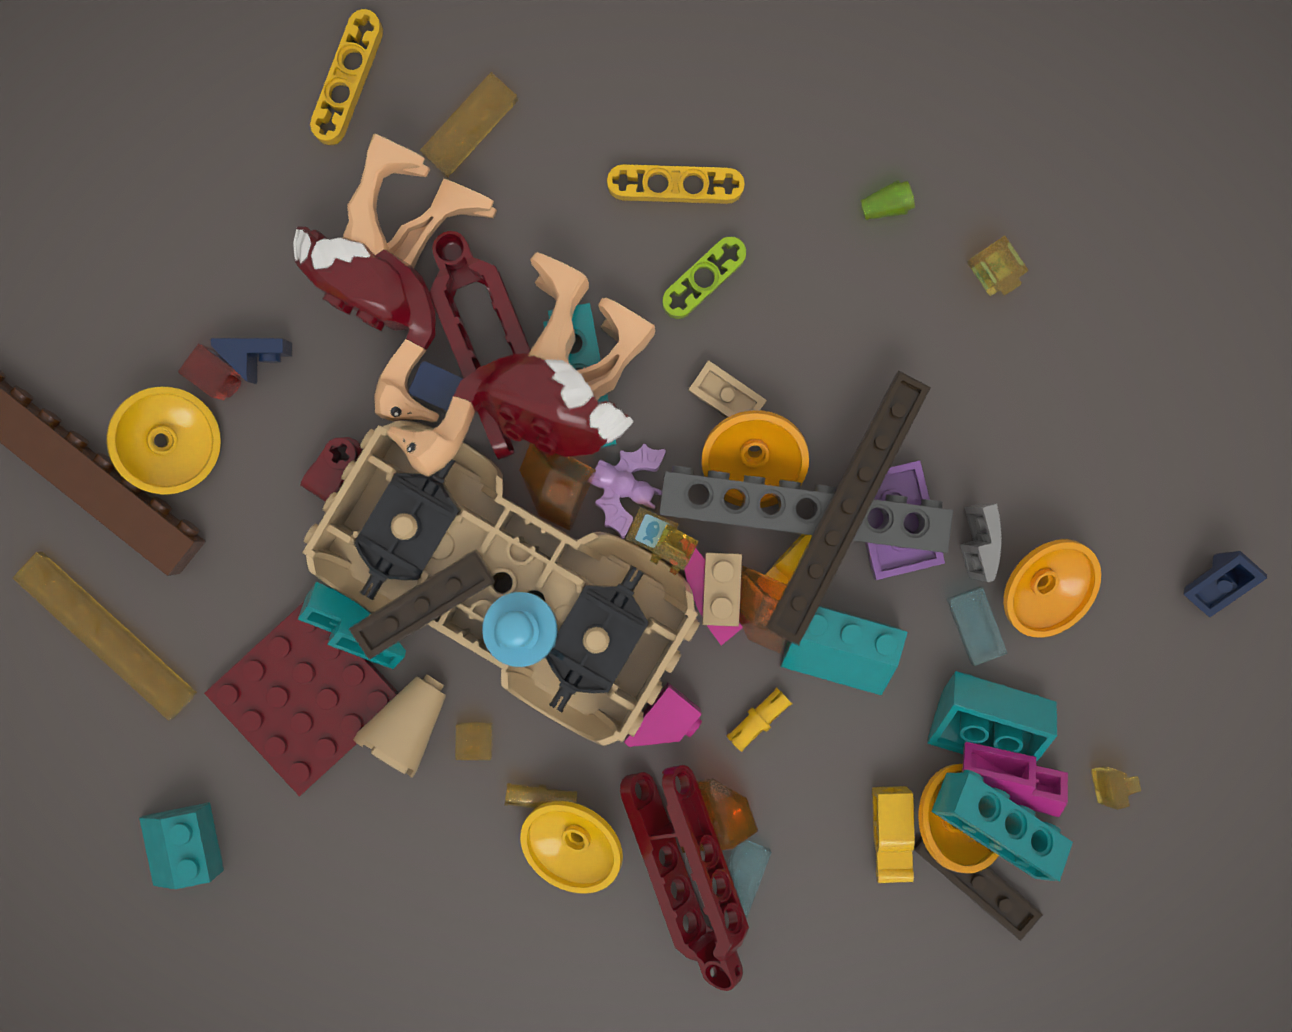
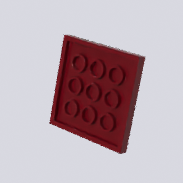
(300, 700)

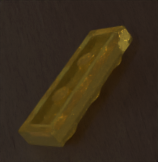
(469, 124)

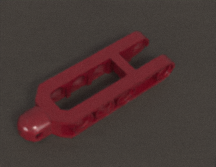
(456, 271)
(692, 826)

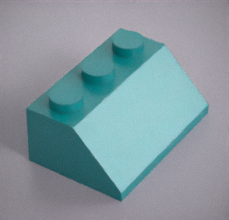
(847, 650)
(992, 717)

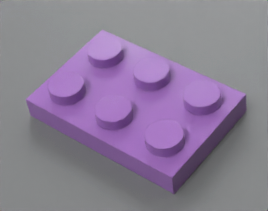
(892, 560)

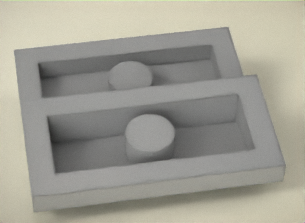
(984, 552)

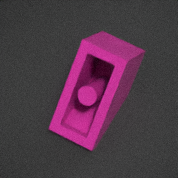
(667, 719)

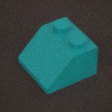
(182, 846)

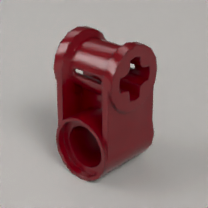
(327, 471)

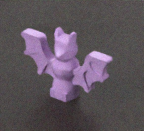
(620, 483)

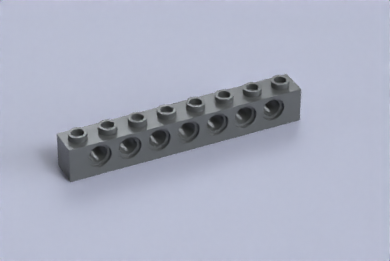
(931, 534)

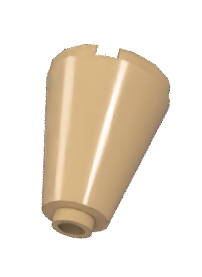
(404, 725)

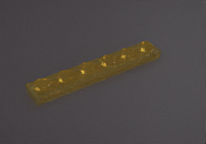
(104, 635)

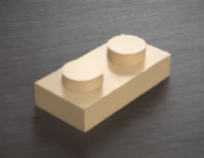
(724, 392)
(722, 589)

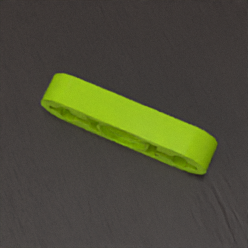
(717, 253)

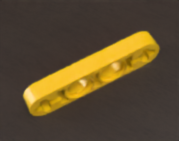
(352, 79)
(675, 176)

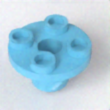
(519, 629)

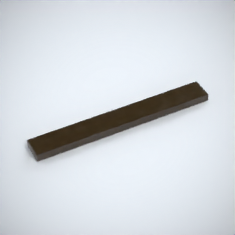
(847, 508)

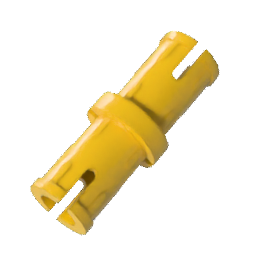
(759, 719)

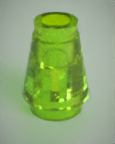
(889, 201)

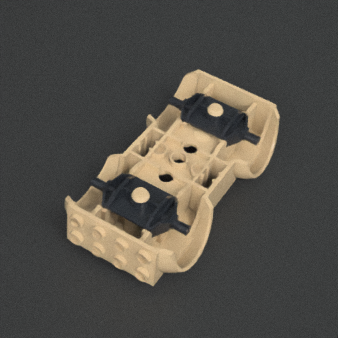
(610, 603)

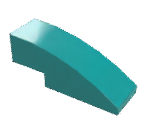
(336, 614)

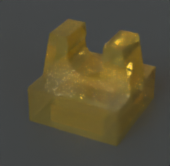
(675, 548)
(473, 741)
(1114, 787)

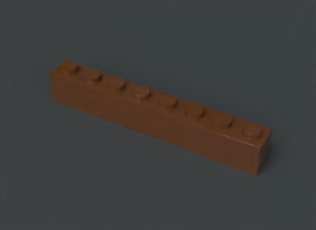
(94, 482)

